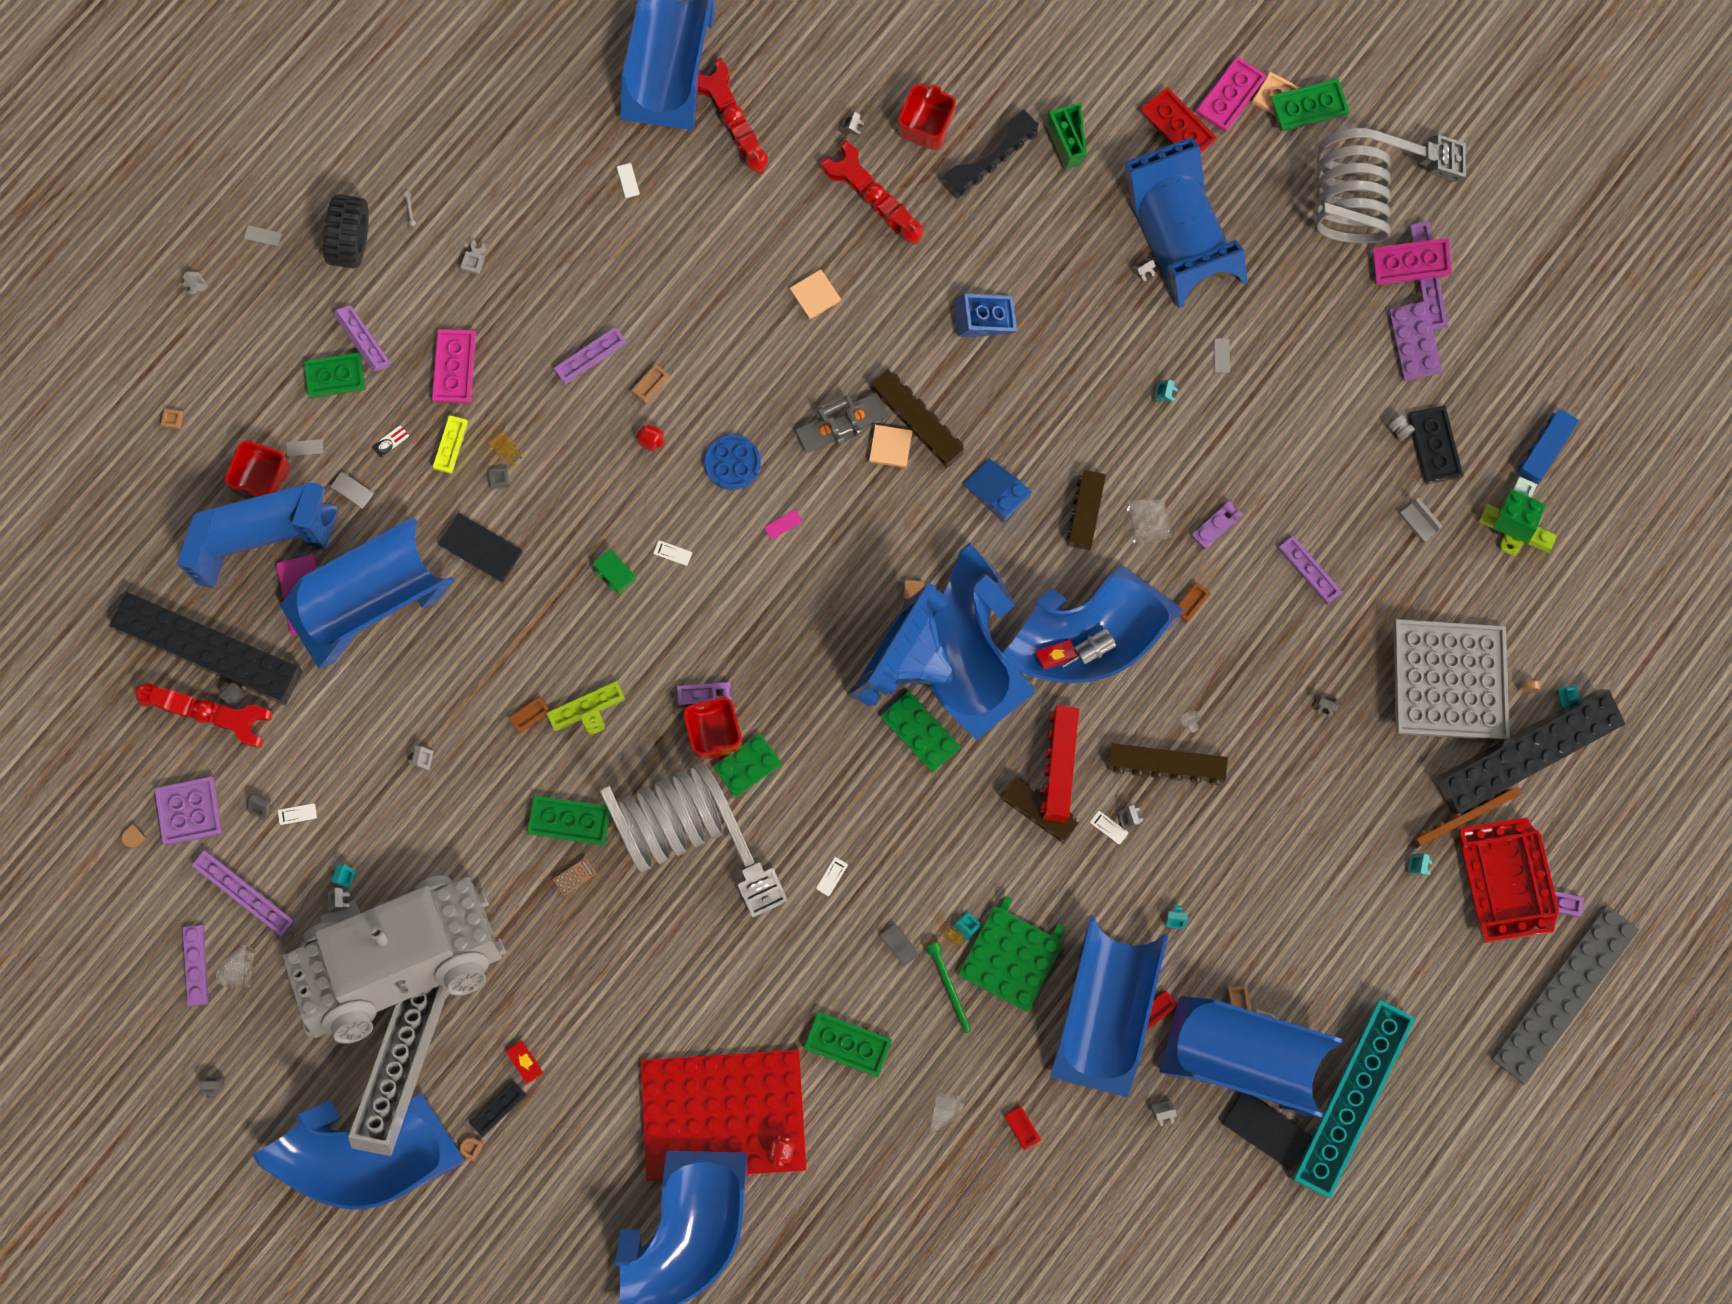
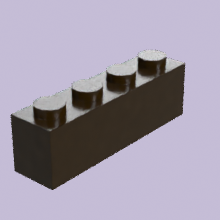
(1087, 509)
(1028, 803)

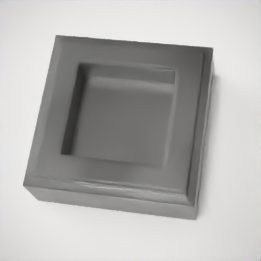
(499, 478)

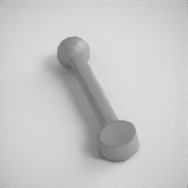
(407, 195)

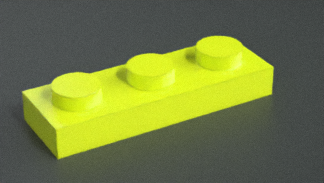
(450, 444)

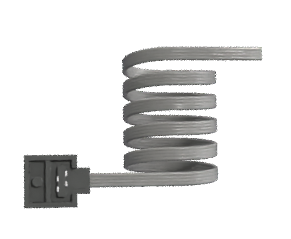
(1441, 155)
(643, 831)

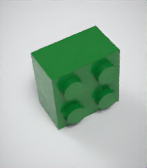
(1519, 516)

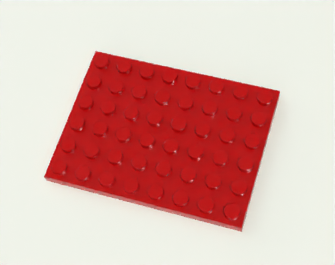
(723, 1107)

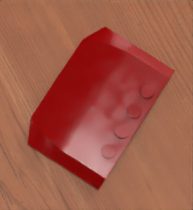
(1509, 879)

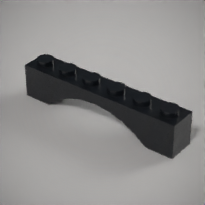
(963, 177)

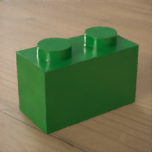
(614, 572)

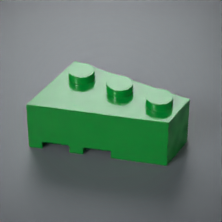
(1067, 134)

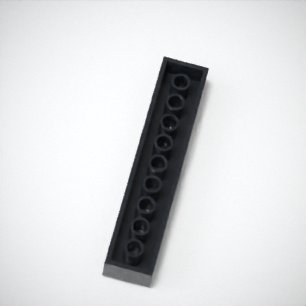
(206, 648)
(1530, 751)

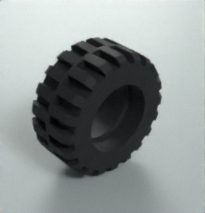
(345, 231)

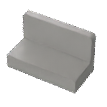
(1420, 520)

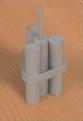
(1094, 646)

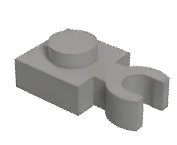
(473, 260)

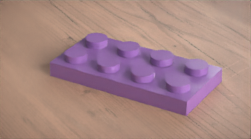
(1416, 341)

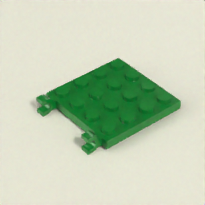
(1011, 957)

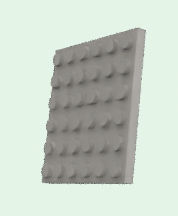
(1451, 680)

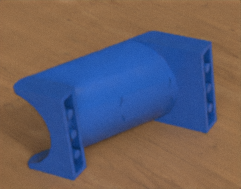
(665, 62)
(1178, 218)
(254, 525)
(359, 591)
(1108, 1012)
(1246, 1053)

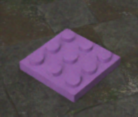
(188, 811)

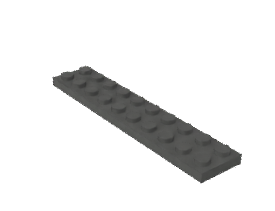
(1565, 995)

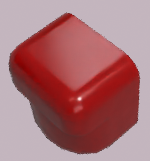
(926, 116)
(256, 470)
(713, 728)

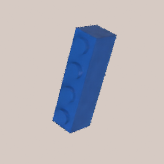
(1548, 447)

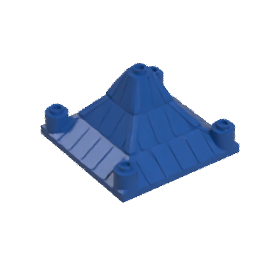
(908, 650)

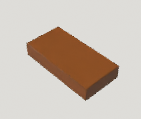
(1193, 601)
(529, 715)

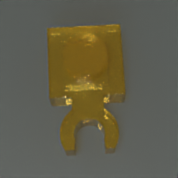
(504, 446)
(954, 937)

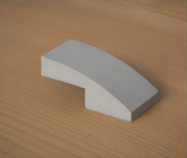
(351, 490)

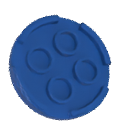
(732, 462)

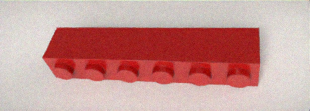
(1060, 763)

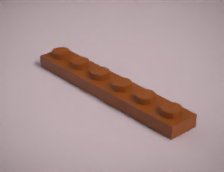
(1459, 819)

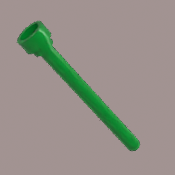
(935, 952)

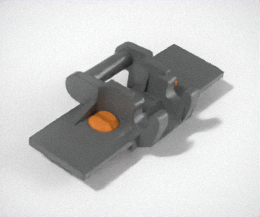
(843, 428)

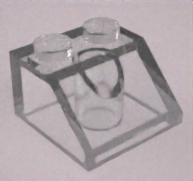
(1148, 520)
(237, 969)
(946, 1110)

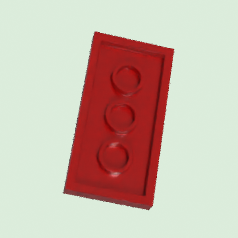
(1176, 120)

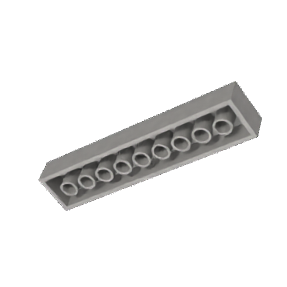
(396, 1072)

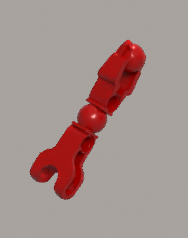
(732, 115)
(873, 193)
(205, 711)

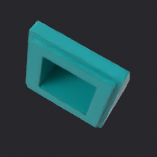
(967, 926)

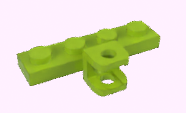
(1541, 539)
(587, 709)

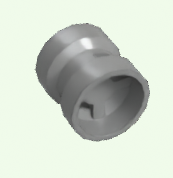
(1401, 428)

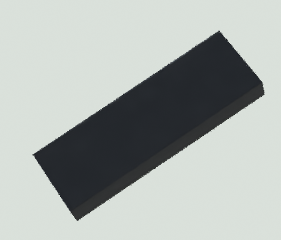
(498, 1108)

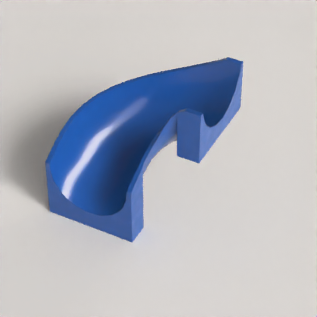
(1123, 605)
(984, 679)
(331, 1172)
(695, 1234)

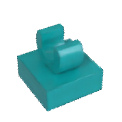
(1164, 391)
(1567, 695)
(1418, 864)
(343, 875)
(1176, 918)

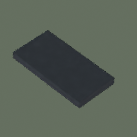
(1435, 445)
(480, 548)
(1267, 1130)

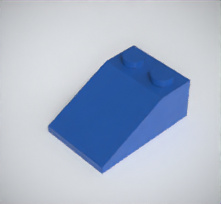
(984, 315)
(998, 490)

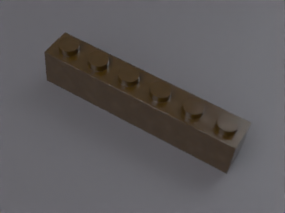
(918, 418)
(1167, 763)

